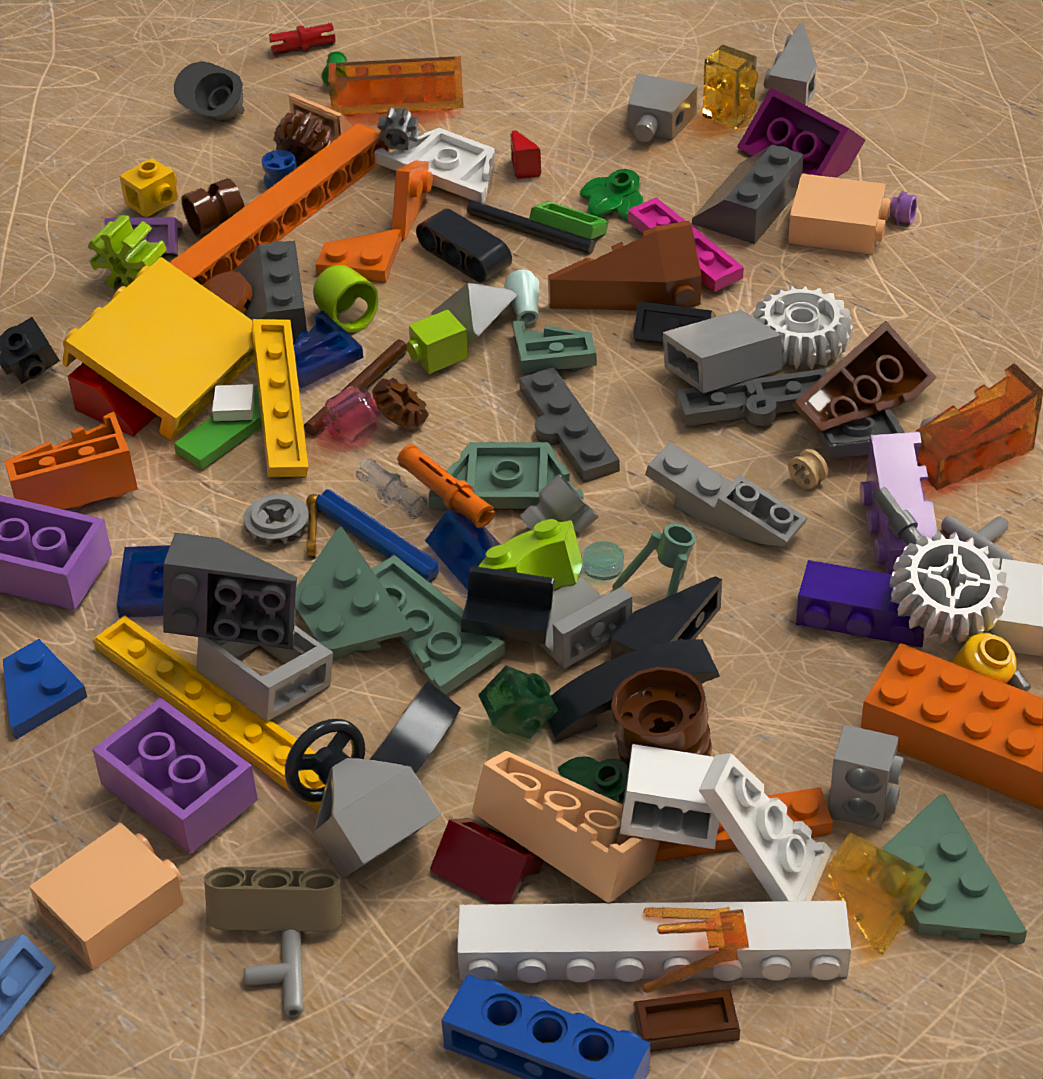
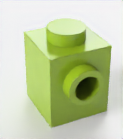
(437, 341)

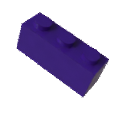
(853, 604)

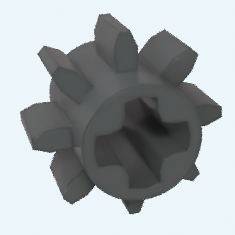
(398, 128)

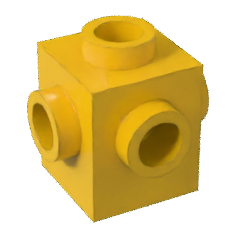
(149, 187)

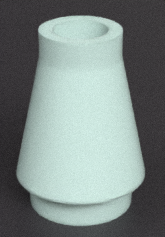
(527, 290)

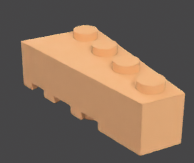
(563, 825)

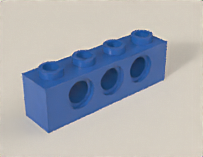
(517, 1047)

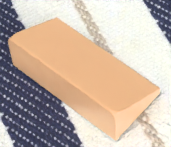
(329, 117)

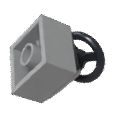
(364, 801)

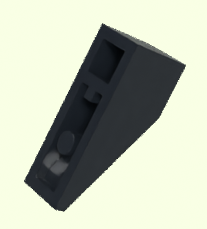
(669, 619)

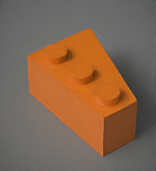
(75, 471)

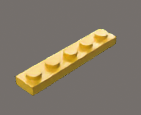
(279, 398)

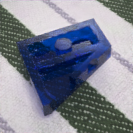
(324, 350)

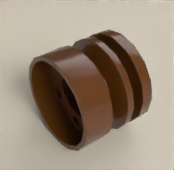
(661, 711)

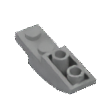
(729, 506)

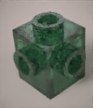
(518, 702)

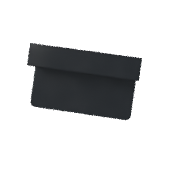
(658, 318)
(508, 605)

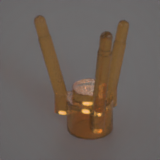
(723, 929)

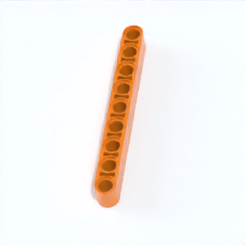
(284, 205)

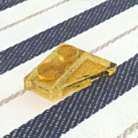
(876, 888)

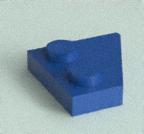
(38, 687)

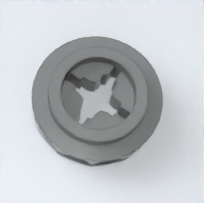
(276, 507)

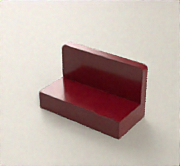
(483, 861)

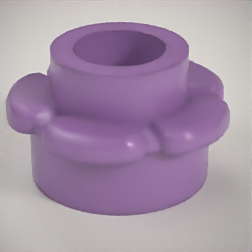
(903, 208)

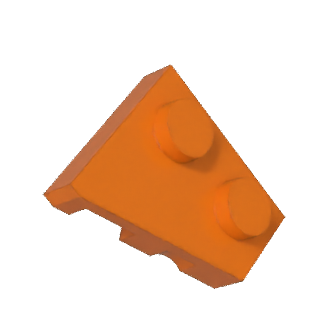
(410, 191)
(367, 254)

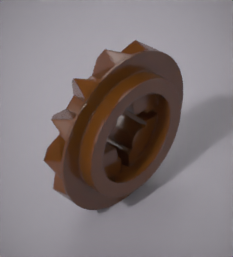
(399, 403)

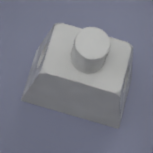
(660, 107)

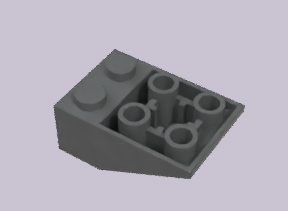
(226, 594)

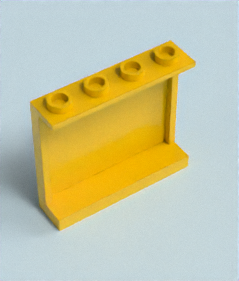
(165, 344)

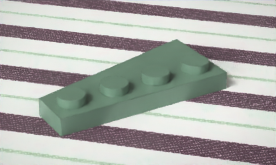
(440, 648)

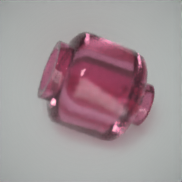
(351, 414)

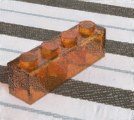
(396, 84)

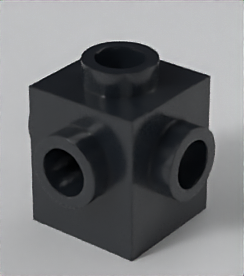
(26, 351)

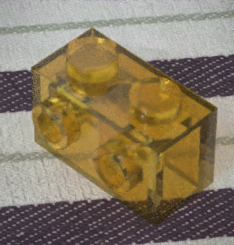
(729, 86)

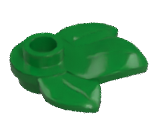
(613, 193)

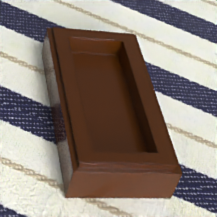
(687, 1020)

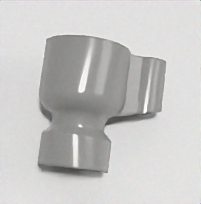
(562, 503)

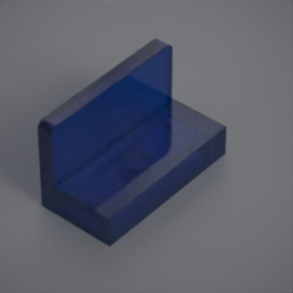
(460, 544)

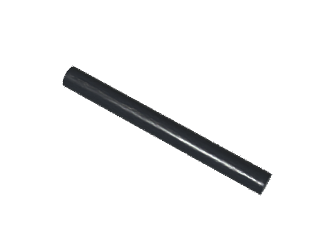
(524, 224)

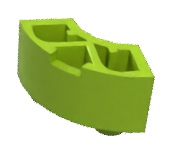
(544, 551)

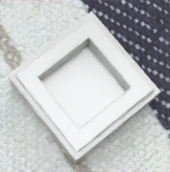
(233, 402)

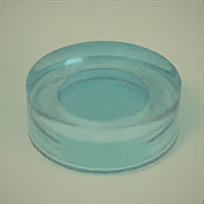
(603, 560)

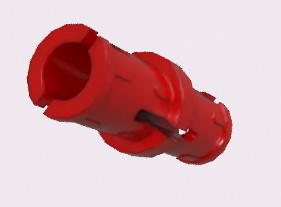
(302, 38)

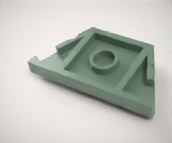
(506, 473)
(347, 601)
(963, 891)

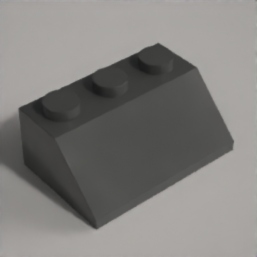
(753, 194)
(275, 284)

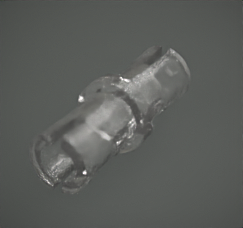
(391, 488)

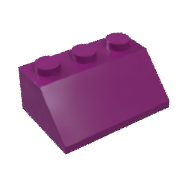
(785, 122)

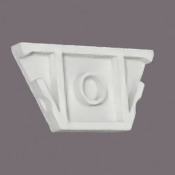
(455, 162)

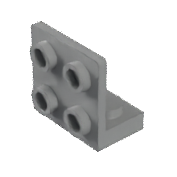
(583, 621)

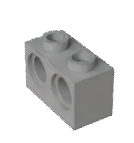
(864, 776)

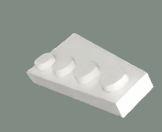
(767, 838)

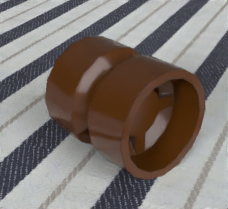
(210, 208)

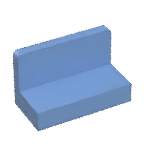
(21, 974)

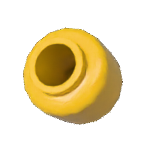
(988, 656)

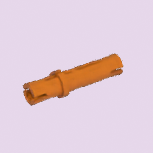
(457, 494)

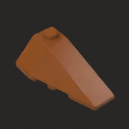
(650, 270)

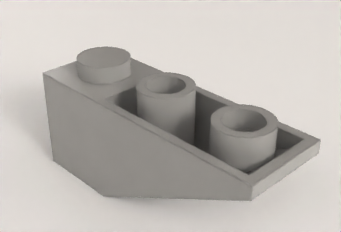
(794, 68)

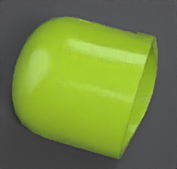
(339, 289)

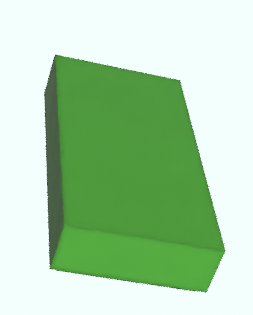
(569, 220)

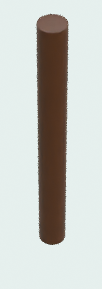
(362, 381)

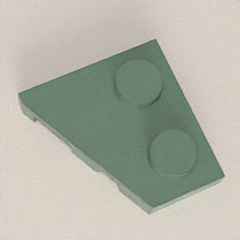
(553, 348)

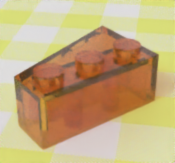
(983, 431)

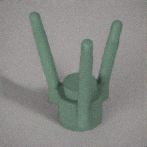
(673, 552)

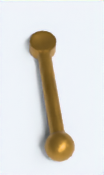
(311, 542)

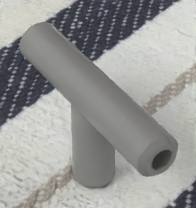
(982, 537)
(287, 973)

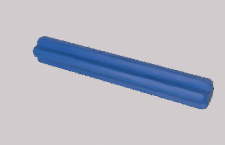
(376, 534)

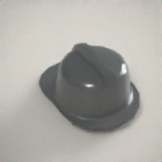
(210, 90)

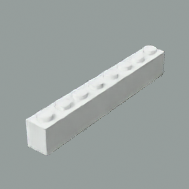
(623, 944)

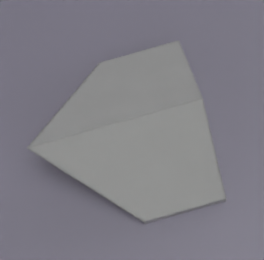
(476, 306)

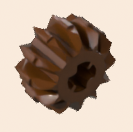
(302, 135)

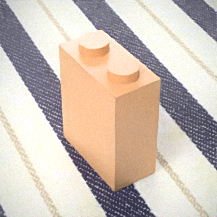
(838, 214)
(108, 894)

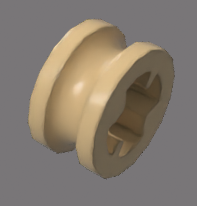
(808, 469)

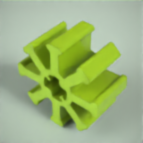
(124, 250)

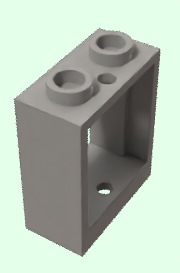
(302, 676)

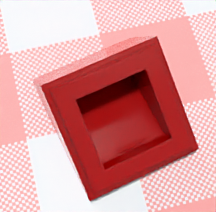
(525, 156)

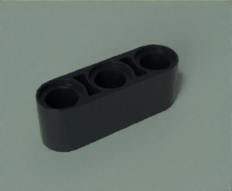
(464, 245)

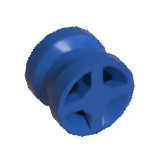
(277, 165)

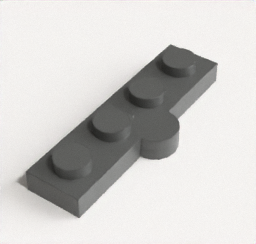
(752, 399)
(567, 423)

